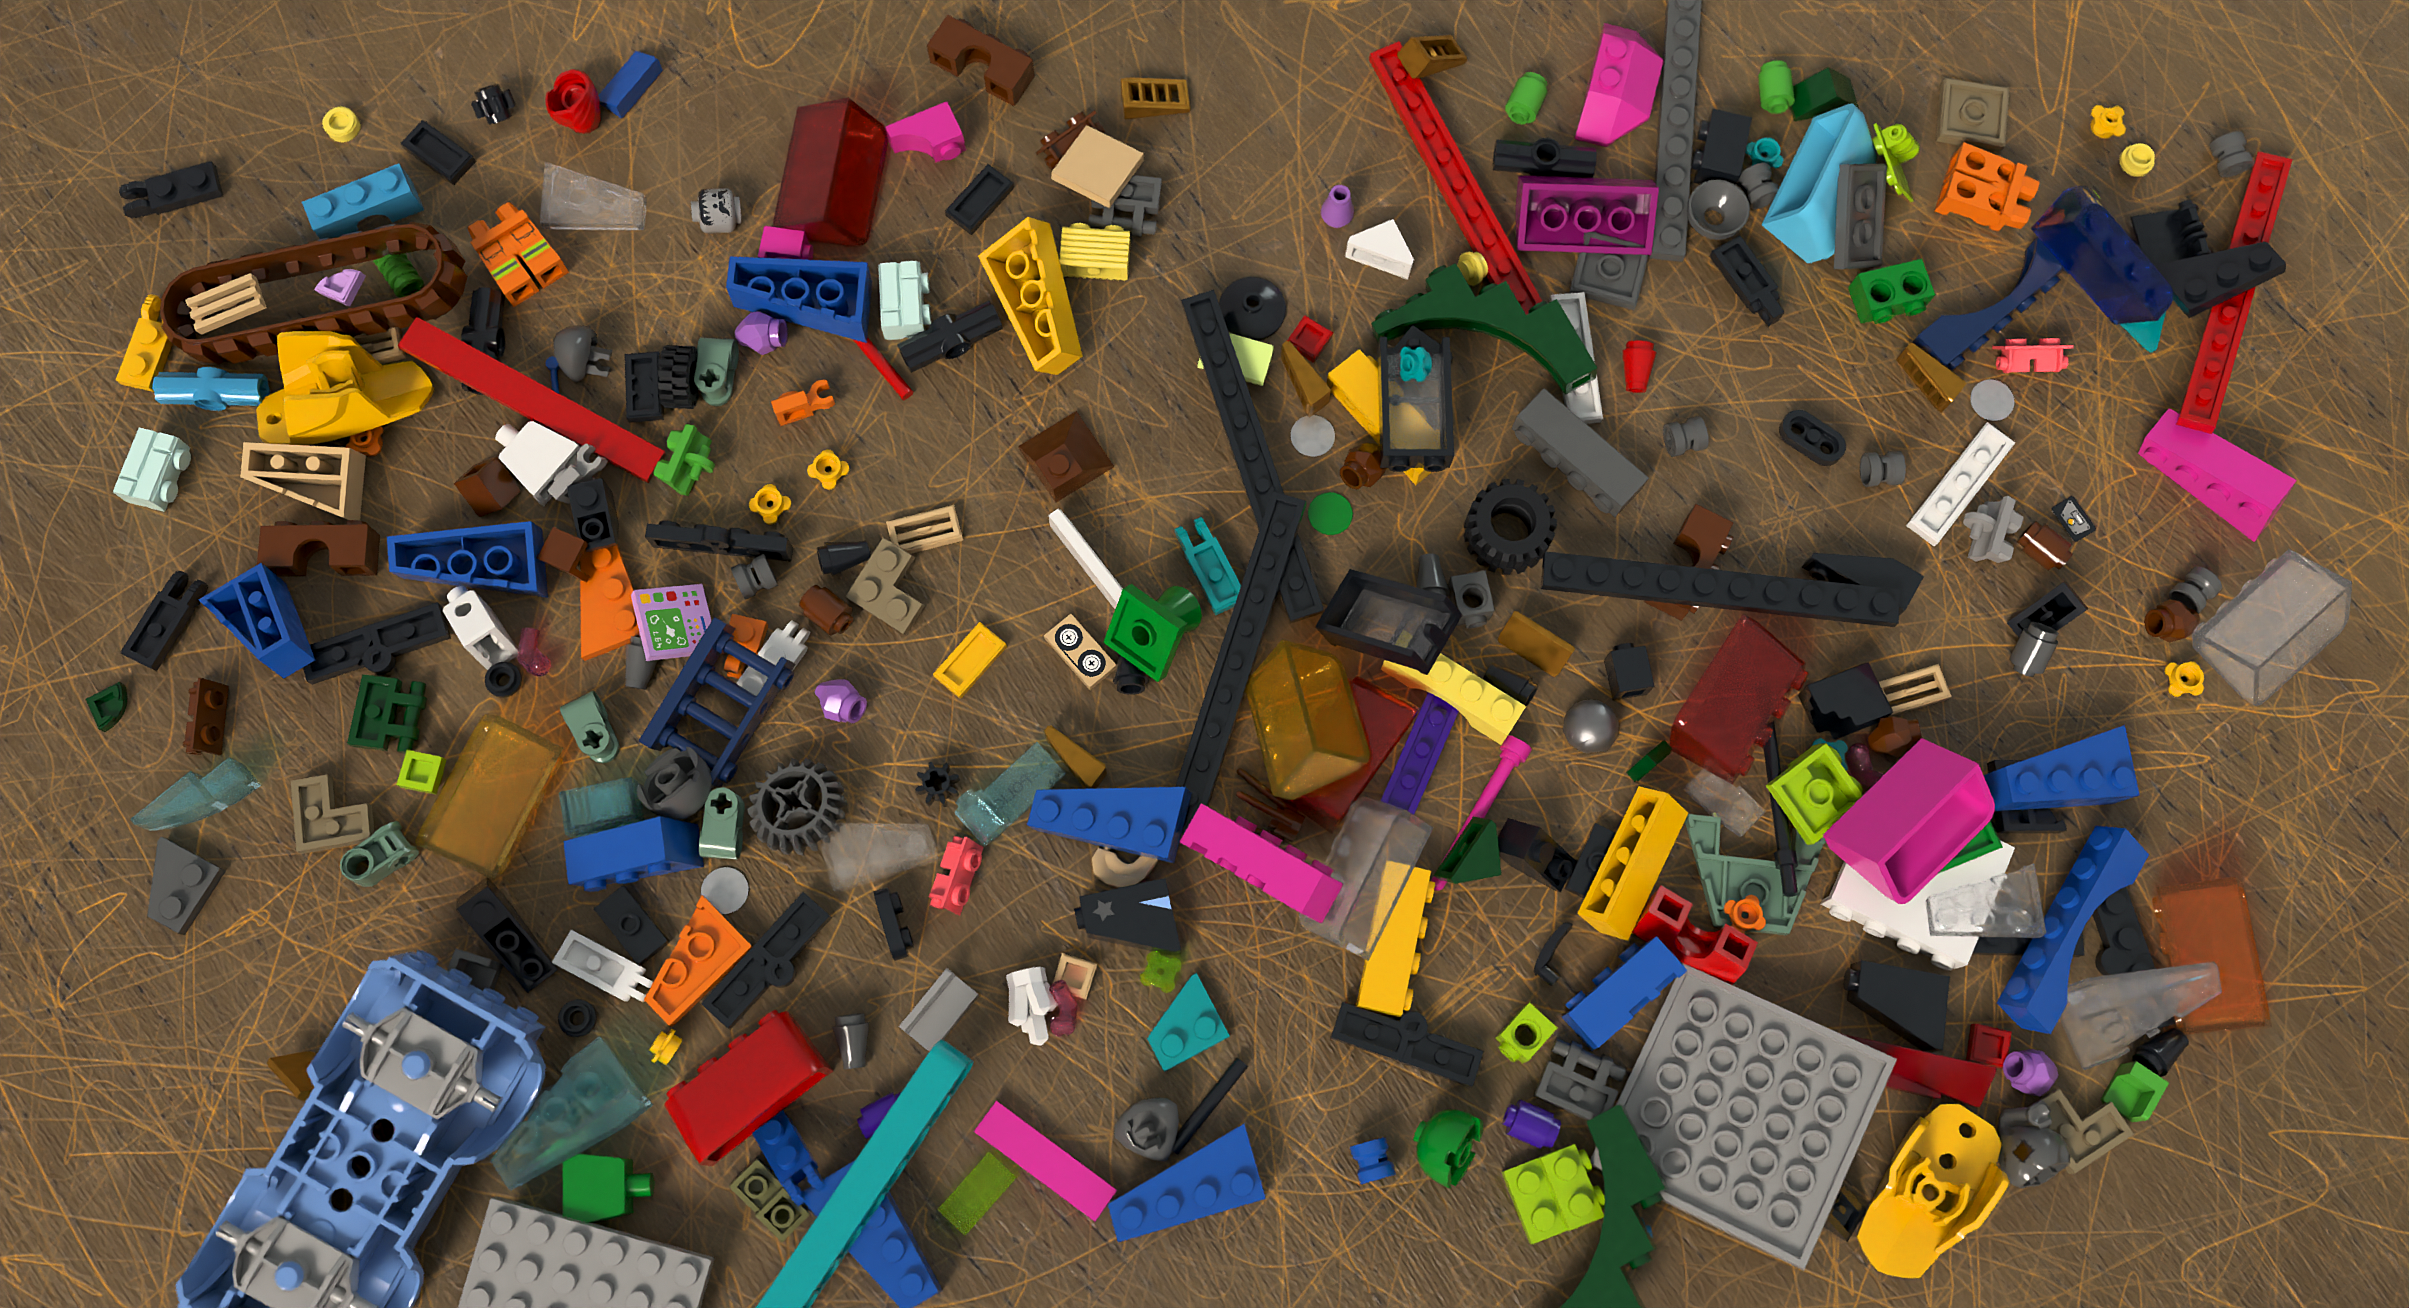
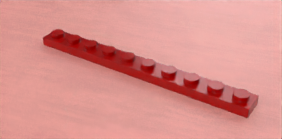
(1452, 175)
(2227, 320)

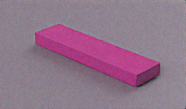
(1045, 1161)

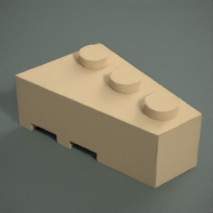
(312, 474)

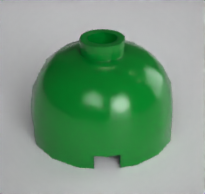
(1447, 1144)

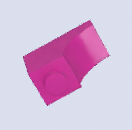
(929, 132)

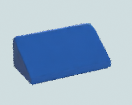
(630, 83)

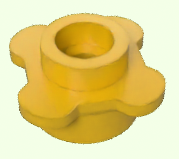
(2102, 127)
(821, 462)
(769, 494)
(2192, 673)
(665, 1046)

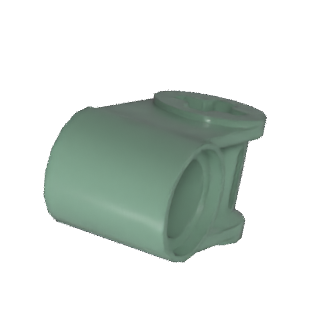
(716, 369)
(588, 723)
(722, 831)
(381, 854)

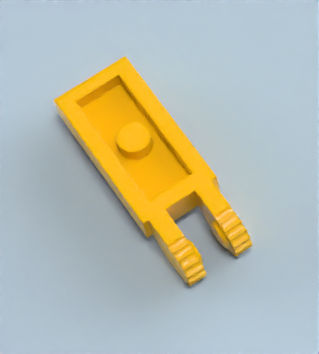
(146, 350)

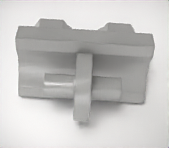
(1989, 530)

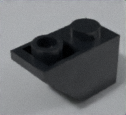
(594, 514)
(1535, 854)

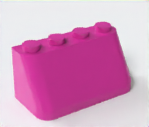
(1913, 820)

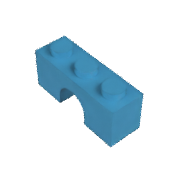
(381, 193)

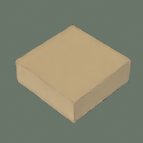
(1077, 974)

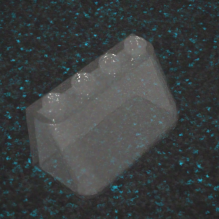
(2274, 625)
(1374, 863)

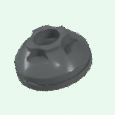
(1719, 197)

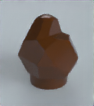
(1362, 466)
(2171, 621)
(1894, 736)

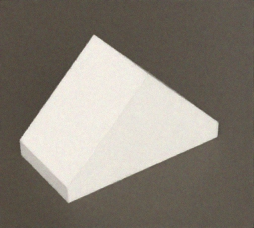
(1382, 249)

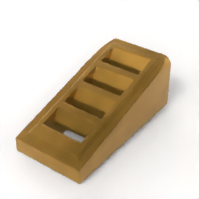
(1426, 55)
(1144, 86)
(1931, 376)
(1307, 383)
(1083, 765)

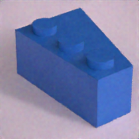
(263, 619)
(632, 853)
(1622, 992)

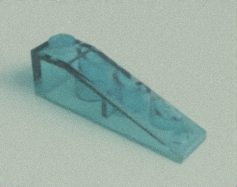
(580, 1110)

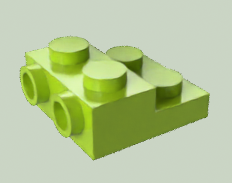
(1815, 791)
(1554, 1193)

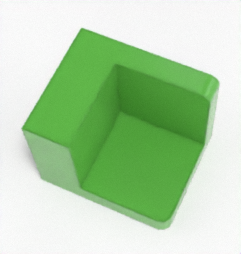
(2135, 1091)

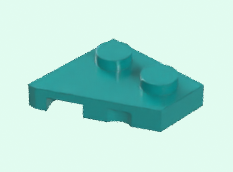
(1187, 1026)

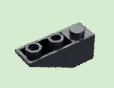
(1865, 572)
(505, 934)

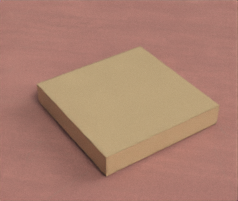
(1097, 166)

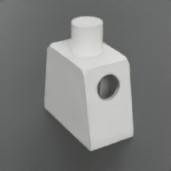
(536, 456)
(473, 621)

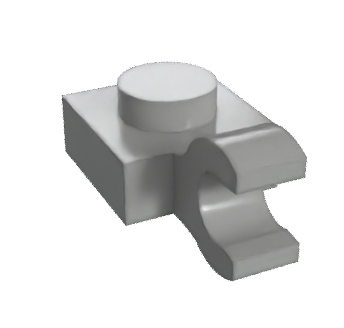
(576, 474)

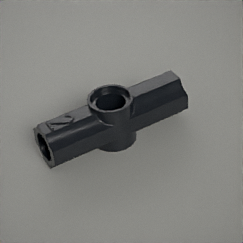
(1564, 159)
(485, 325)
(950, 336)

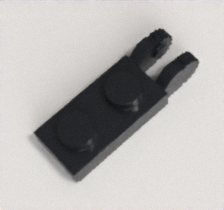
(172, 190)
(164, 621)

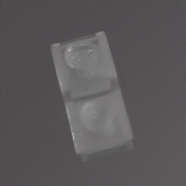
(1724, 800)

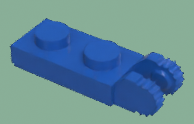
(788, 1156)

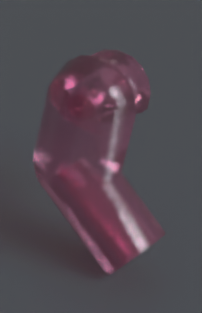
(530, 656)
(1861, 765)
(1067, 1009)

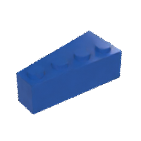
(805, 292)
(474, 557)
(2077, 774)
(1121, 819)
(1196, 1187)
(885, 1248)

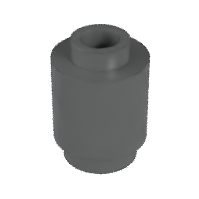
(2034, 649)

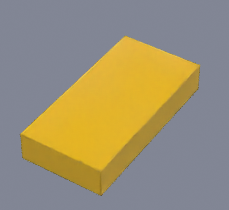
(970, 660)

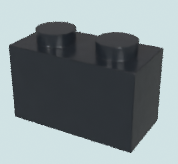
(1722, 147)

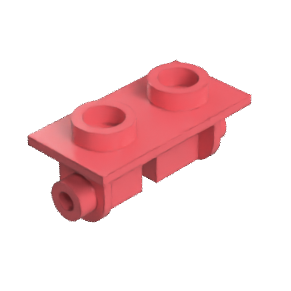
(2047, 355)
(953, 891)

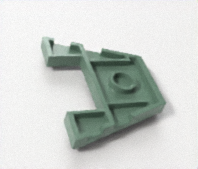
(1736, 877)

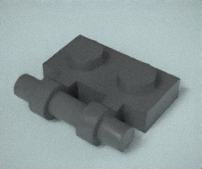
(1139, 196)
(1576, 1092)

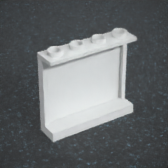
(1908, 922)

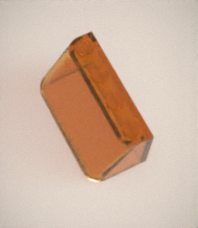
(2214, 925)

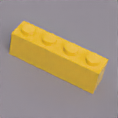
(1356, 388)
(1633, 863)
(1388, 971)

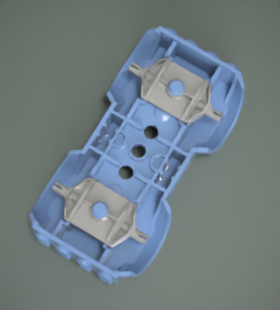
(408, 1049)

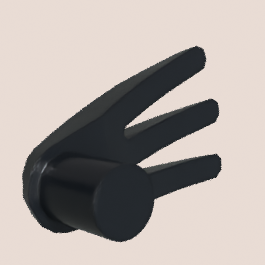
(1541, 967)

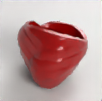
(574, 102)

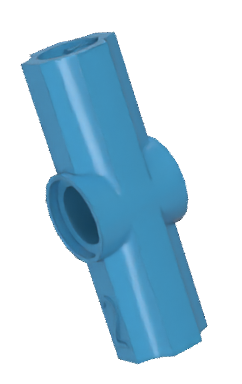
(210, 388)

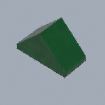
(1821, 94)
(1473, 854)

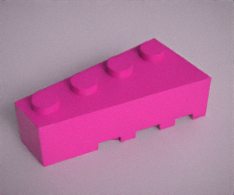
(2218, 474)

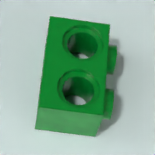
(1888, 286)

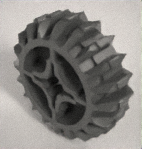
(806, 783)

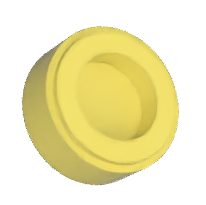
(341, 124)

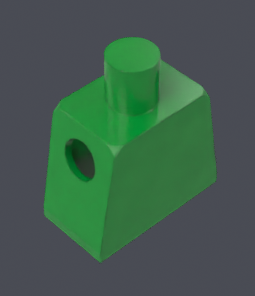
(602, 1187)

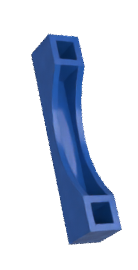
(2040, 981)

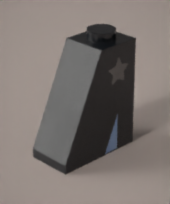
(1131, 917)

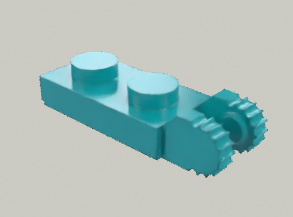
(1210, 567)

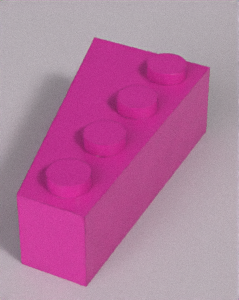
(1263, 862)

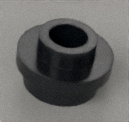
(496, 672)
(567, 1013)

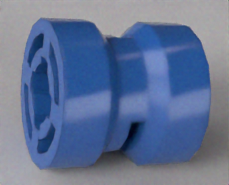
(1372, 1160)

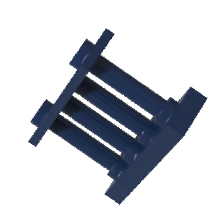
(700, 671)

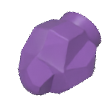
(761, 333)
(840, 701)
(2030, 1071)

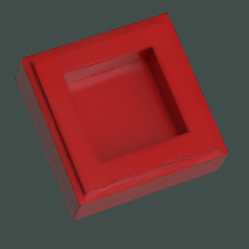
(1310, 338)
(1988, 1045)

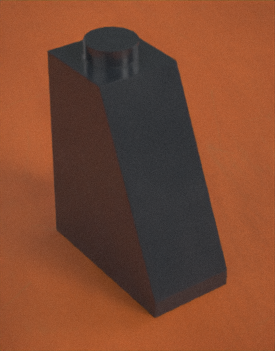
(1902, 1000)

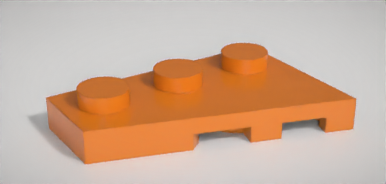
(606, 603)
(700, 960)

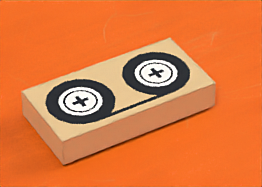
(1080, 651)

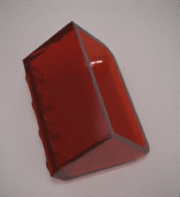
(832, 173)
(1737, 701)
(1384, 722)

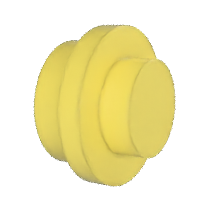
(2137, 159)
(1473, 267)

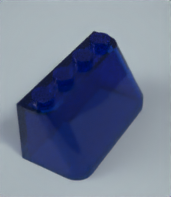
(2104, 258)

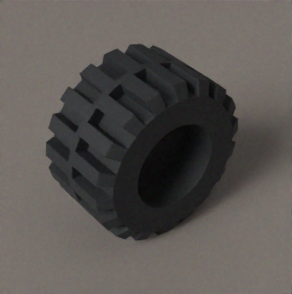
(1522, 503)

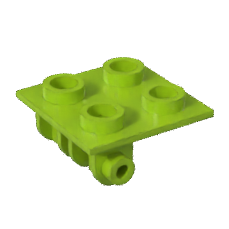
(1896, 147)

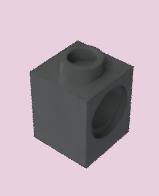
(1473, 585)

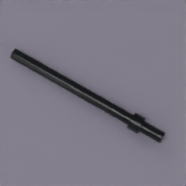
(1785, 856)

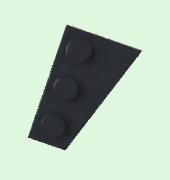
(2219, 276)

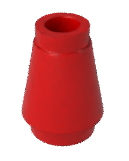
(1638, 364)

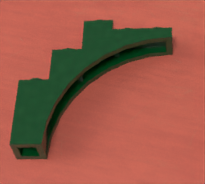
(1450, 304)
(1624, 1239)

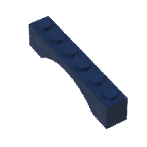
(1956, 334)

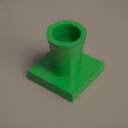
(1151, 630)

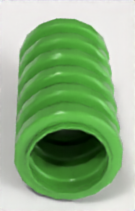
(399, 273)

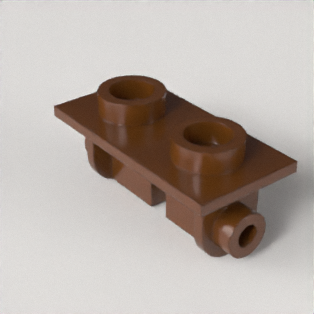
(1057, 145)
(208, 707)

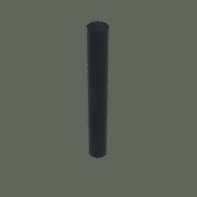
(1208, 1104)

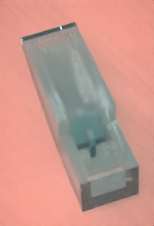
(198, 797)

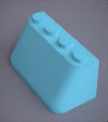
(1807, 198)

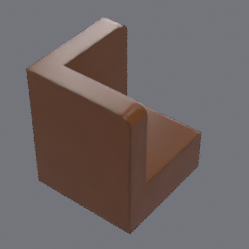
(487, 487)
(564, 553)

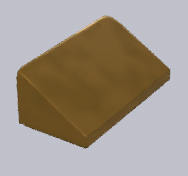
(1535, 644)
(293, 1072)

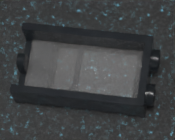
(1415, 414)
(1389, 620)

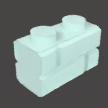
(903, 299)
(152, 469)

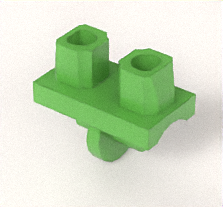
(688, 459)

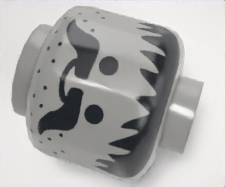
(716, 210)

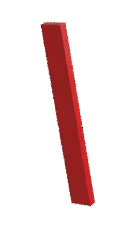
(530, 399)

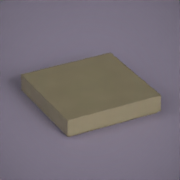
(1972, 114)

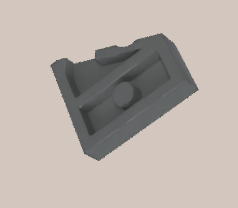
(180, 885)

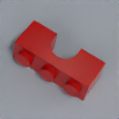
(1718, 953)

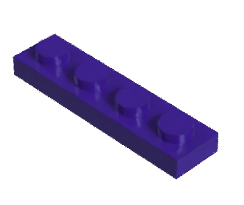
(1420, 754)

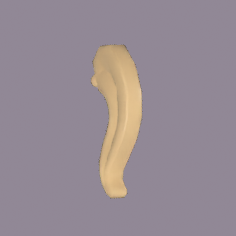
(1118, 874)

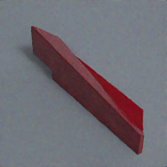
(1935, 1074)

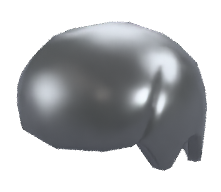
(1591, 726)

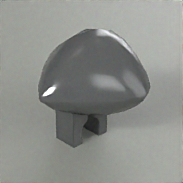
(578, 354)
(1149, 1128)

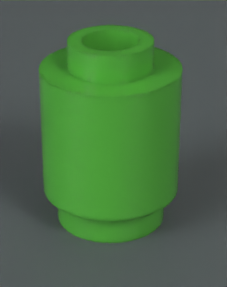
(1776, 87)
(1527, 98)

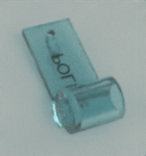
(997, 807)

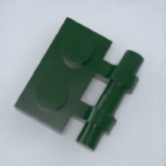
(376, 711)

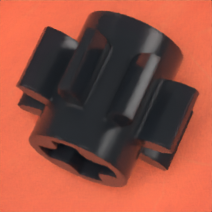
(493, 104)
(947, 785)

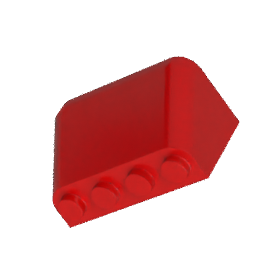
(745, 1087)

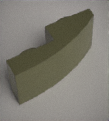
(768, 1199)

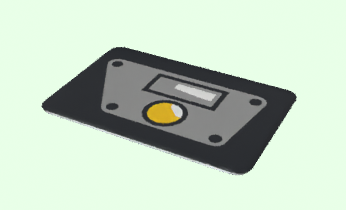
(2073, 519)

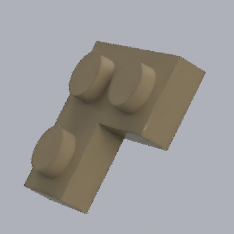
(878, 591)
(317, 821)
(2088, 1136)

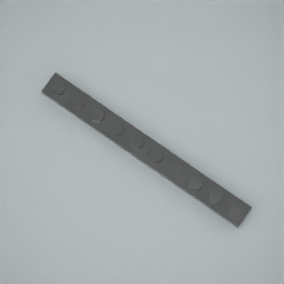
(1676, 128)

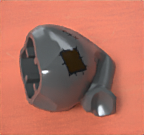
(2029, 1148)

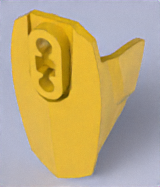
(336, 390)
(1931, 1208)

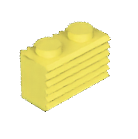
(1095, 252)

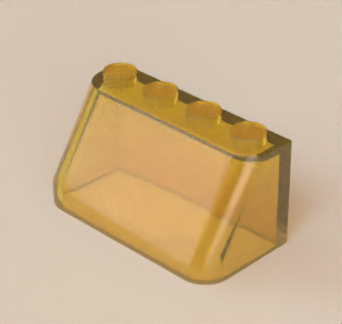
(1305, 719)
(489, 796)

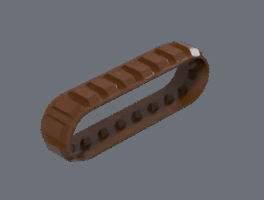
(318, 255)

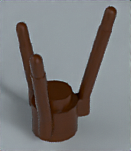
(1284, 820)

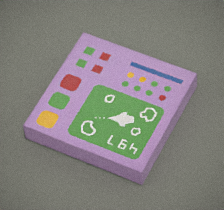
(671, 620)

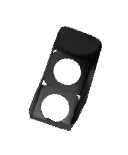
(1845, 701)

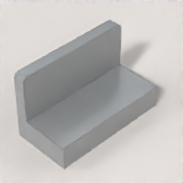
(939, 1010)

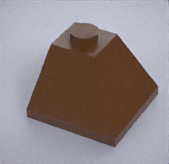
(1066, 456)

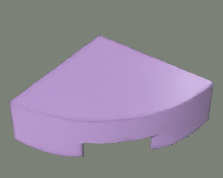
(341, 286)

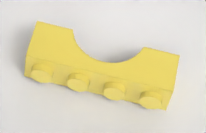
(1477, 700)

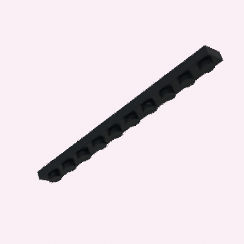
(1247, 440)
(1720, 589)
(1239, 650)

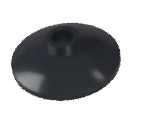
(1254, 322)

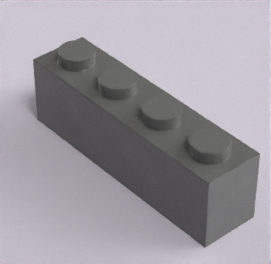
(1579, 453)

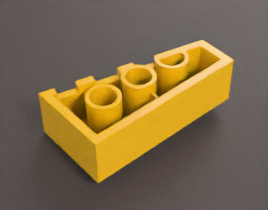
(1034, 294)

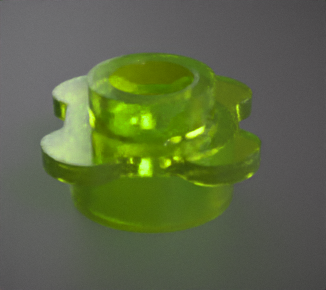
(1164, 981)

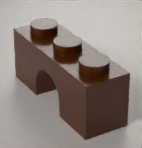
(959, 44)
(1703, 537)
(289, 547)

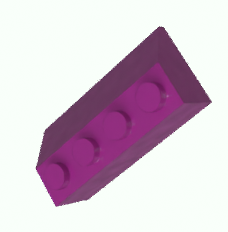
(1559, 210)

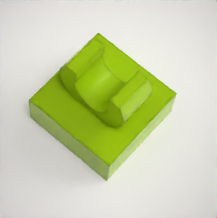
(421, 772)

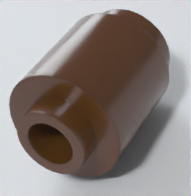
(2045, 546)
(826, 610)

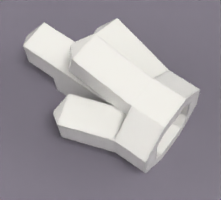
(1030, 1002)

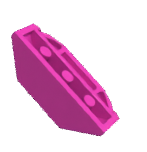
(1618, 87)

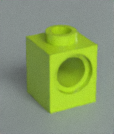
(1539, 1026)

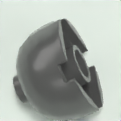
(676, 784)

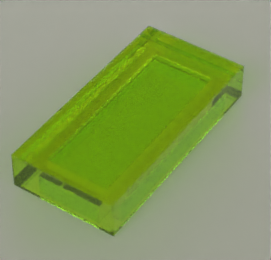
(977, 1193)

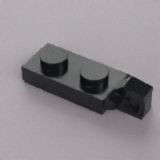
(1748, 279)

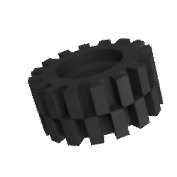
(677, 377)

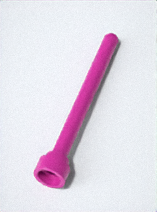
(1513, 753)

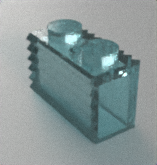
(600, 807)

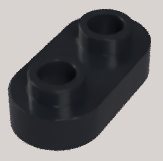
(1813, 435)
(898, 938)

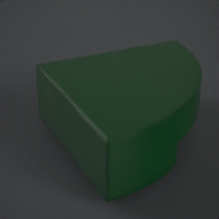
(108, 706)
(1649, 761)

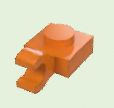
(798, 405)
(750, 634)

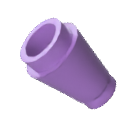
(1338, 207)

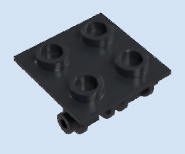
(2171, 233)

